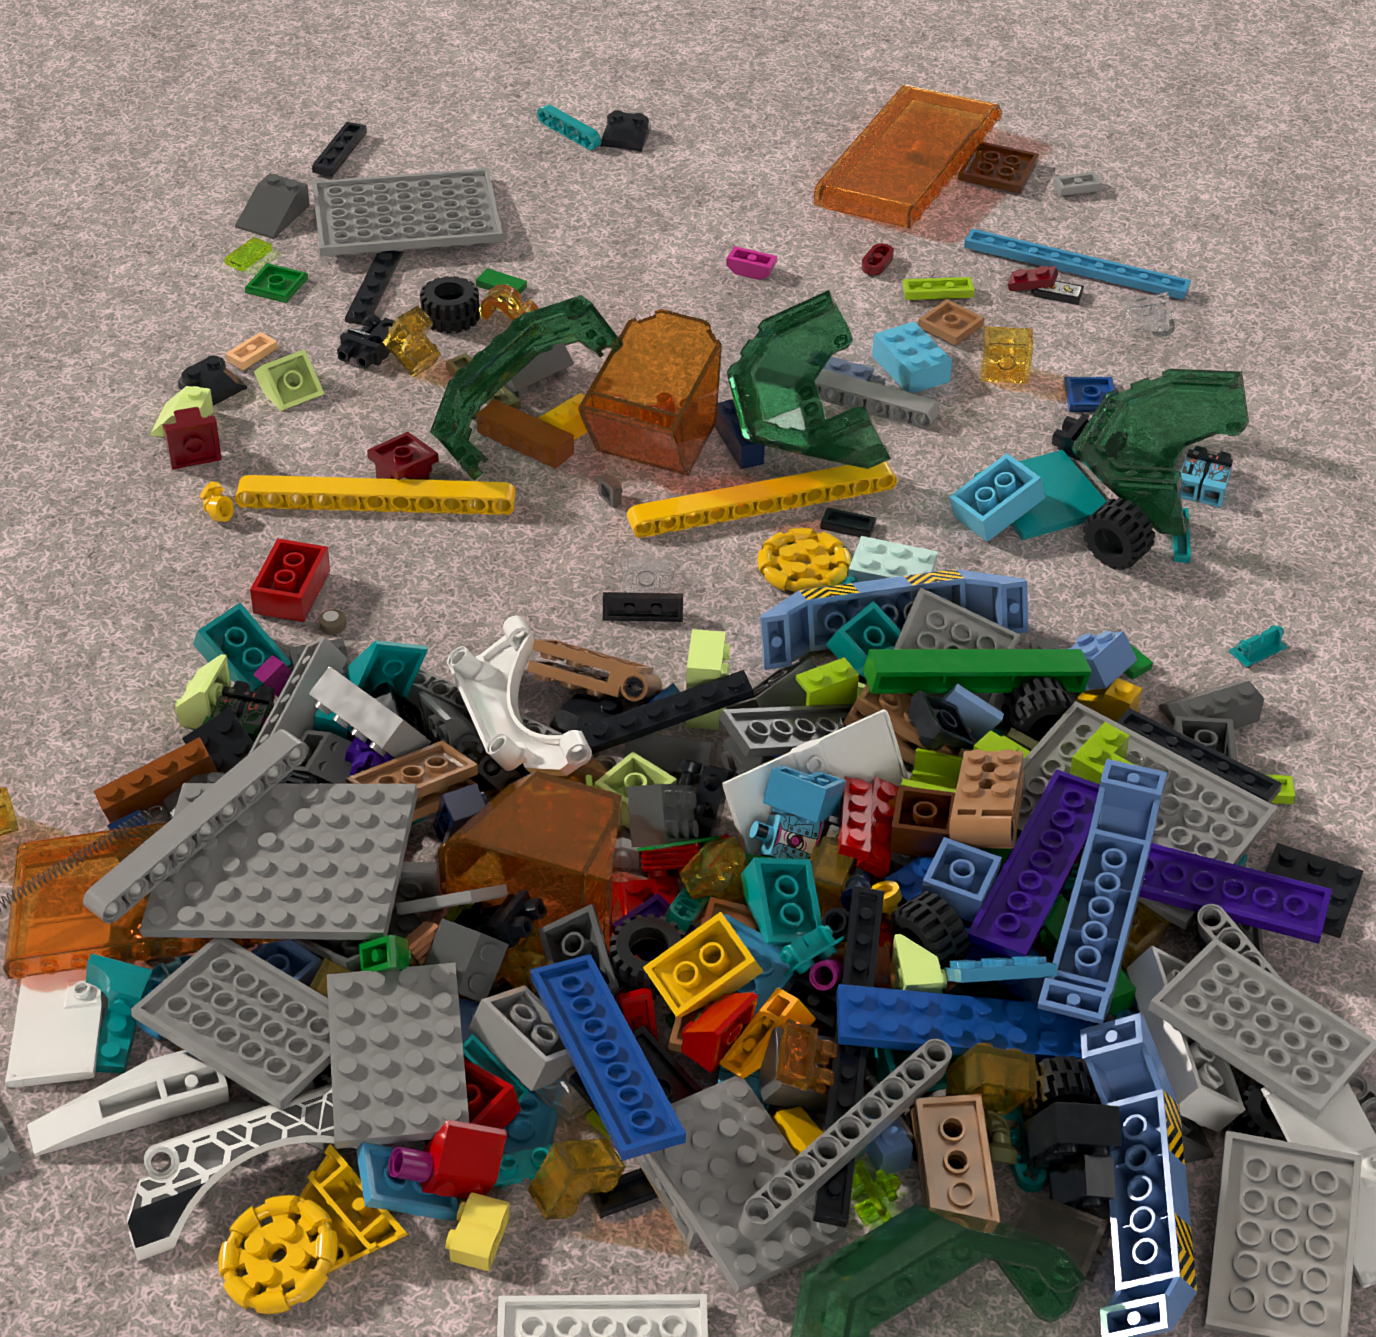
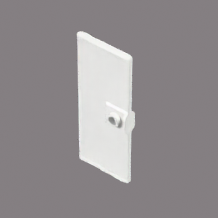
(855, 751)
(55, 1030)
(1342, 1129)

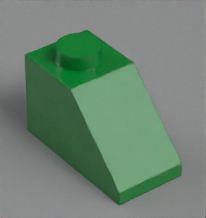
(385, 954)

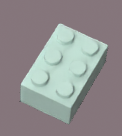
(884, 559)

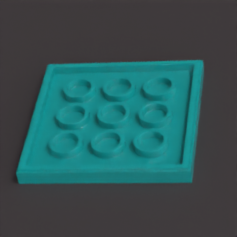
(1067, 493)

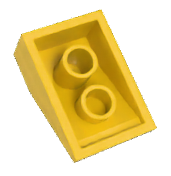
(703, 967)

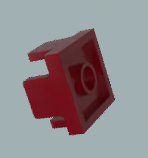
(192, 439)
(403, 458)

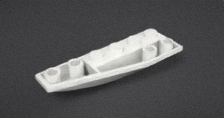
(136, 1098)

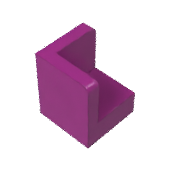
(273, 674)

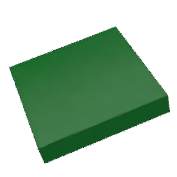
(276, 283)

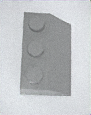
(521, 1036)

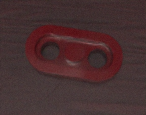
(877, 259)

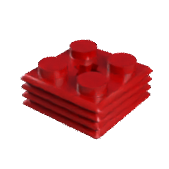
(658, 861)
(638, 891)

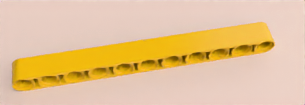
(376, 494)
(758, 498)

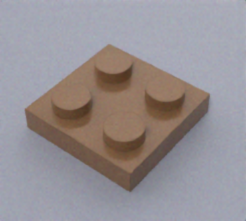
(951, 322)

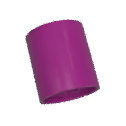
(816, 977)
(410, 1164)

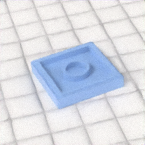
(975, 712)

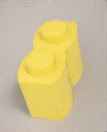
(478, 1232)

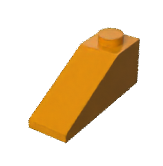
(750, 1048)

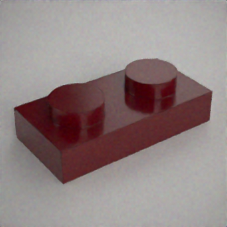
(1033, 278)

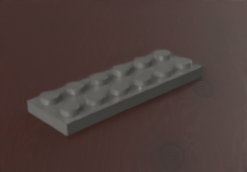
(780, 729)

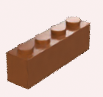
(525, 433)
(154, 781)

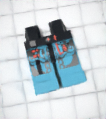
(1206, 469)

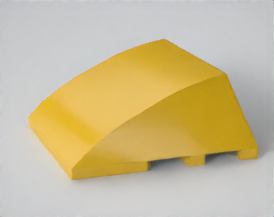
(341, 1195)

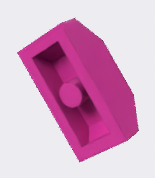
(750, 263)

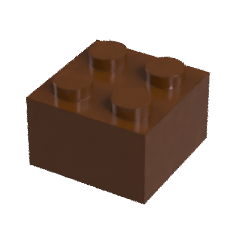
(920, 821)

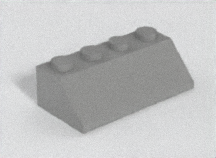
(366, 715)

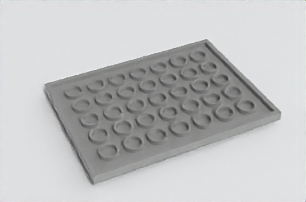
(406, 212)
(1196, 809)
(292, 867)

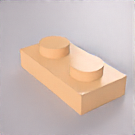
(251, 351)

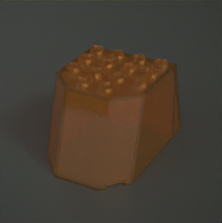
(657, 392)
(545, 839)

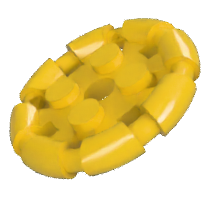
(807, 547)
(265, 1241)

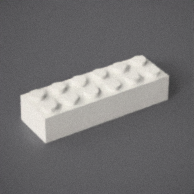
(1197, 1075)

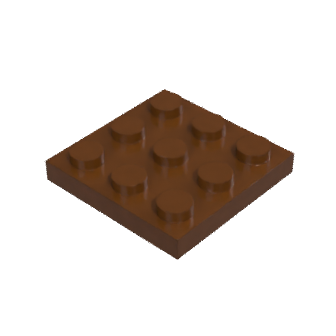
(999, 167)

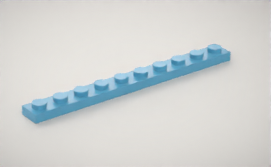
(1077, 263)

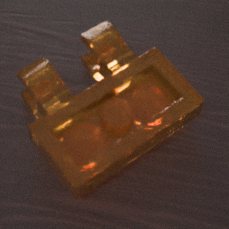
(797, 1056)

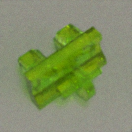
(885, 1186)

